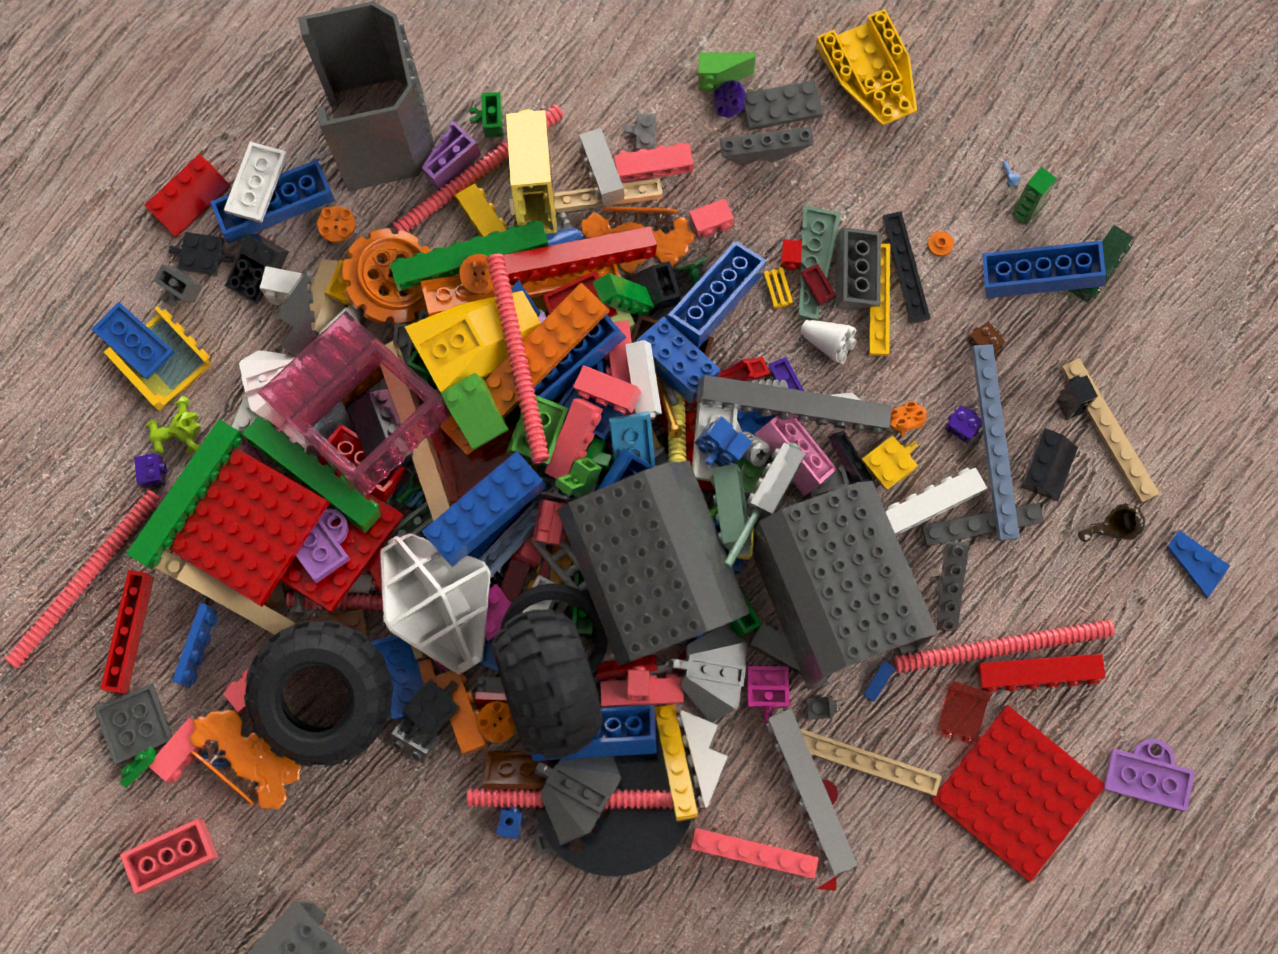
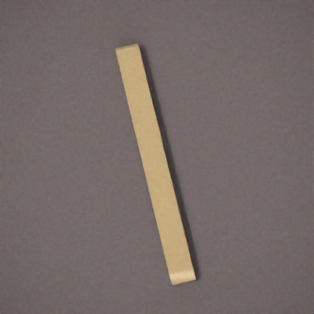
(425, 456)

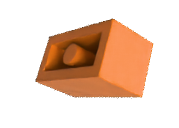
(427, 671)

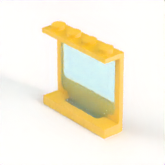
(176, 372)

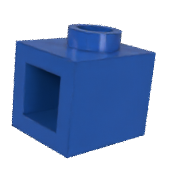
(510, 823)

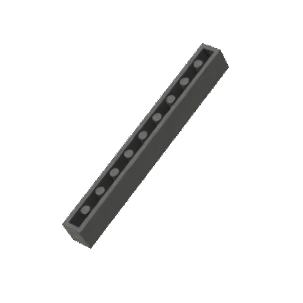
(793, 403)

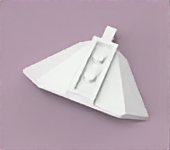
(256, 373)

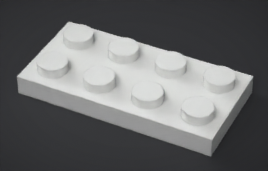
(255, 182)
(705, 416)

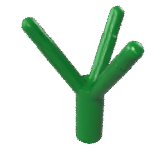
(409, 490)

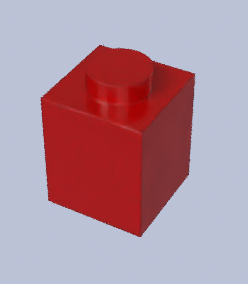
(791, 254)

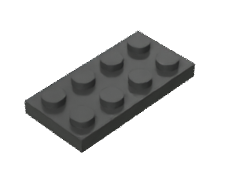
(782, 105)

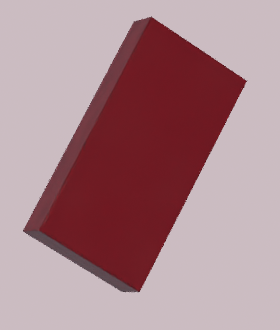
(818, 284)
(514, 579)

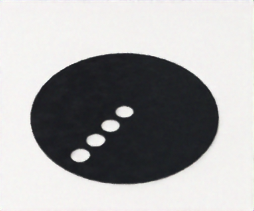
(628, 837)

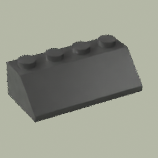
(858, 269)

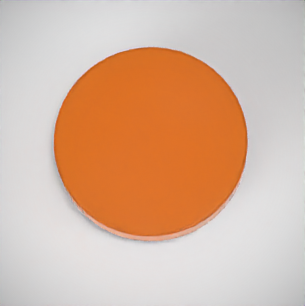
(940, 243)

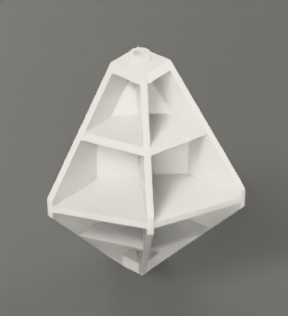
(435, 604)

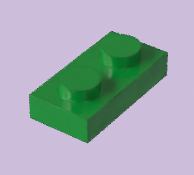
(142, 761)

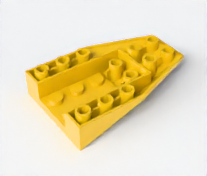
(872, 67)
(467, 339)

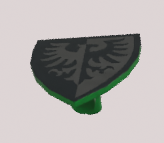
(694, 272)

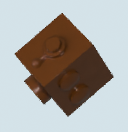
(987, 336)

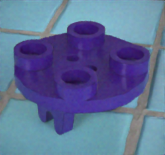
(729, 99)

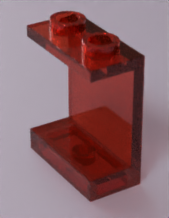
(963, 712)

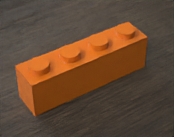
(465, 720)

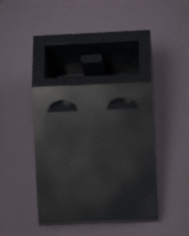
(251, 263)
(660, 285)

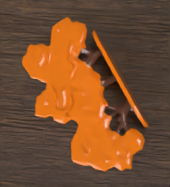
(669, 246)
(248, 758)

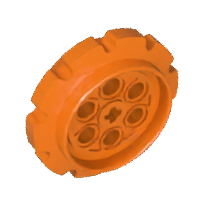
(364, 291)

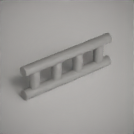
(553, 562)

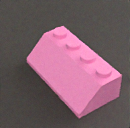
(815, 465)

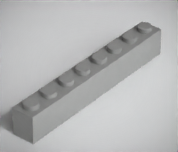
(812, 791)

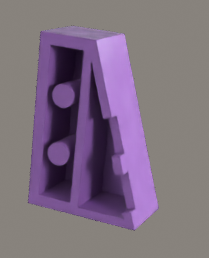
(450, 157)

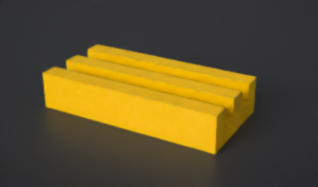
(774, 273)

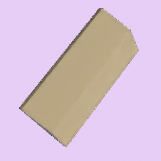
(323, 306)

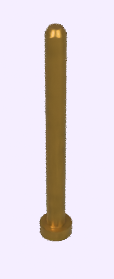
(675, 430)

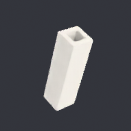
(644, 377)

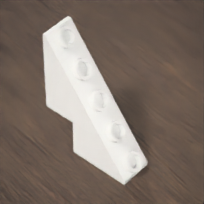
(706, 762)

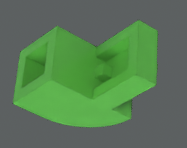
(581, 478)

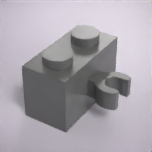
(178, 285)

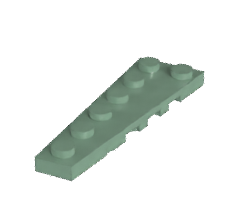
(818, 241)

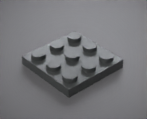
(133, 723)

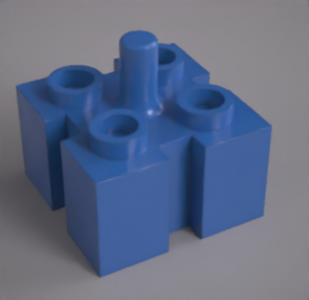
(722, 443)

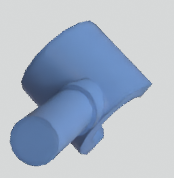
(1012, 179)

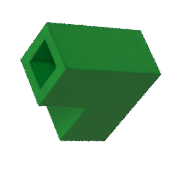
(597, 454)

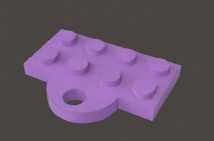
(322, 549)
(1150, 776)

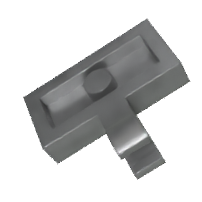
(643, 132)

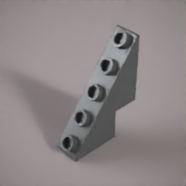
(769, 145)
(297, 313)
(951, 585)

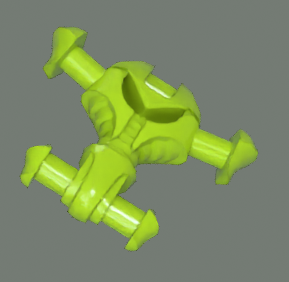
(182, 427)

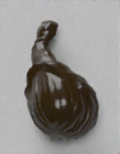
(1122, 522)

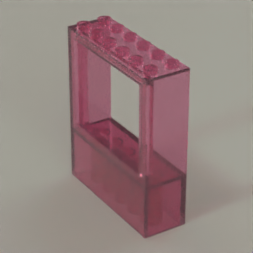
(326, 375)

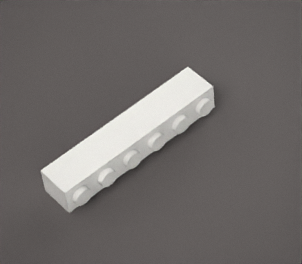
(935, 500)

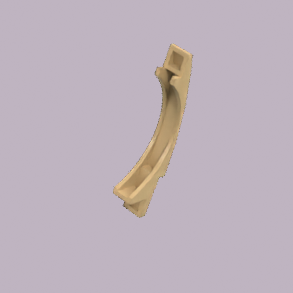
(222, 594)

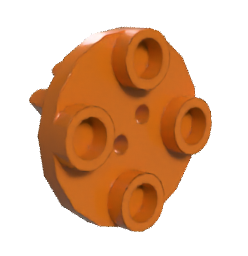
(327, 223)
(478, 283)
(908, 417)
(489, 715)

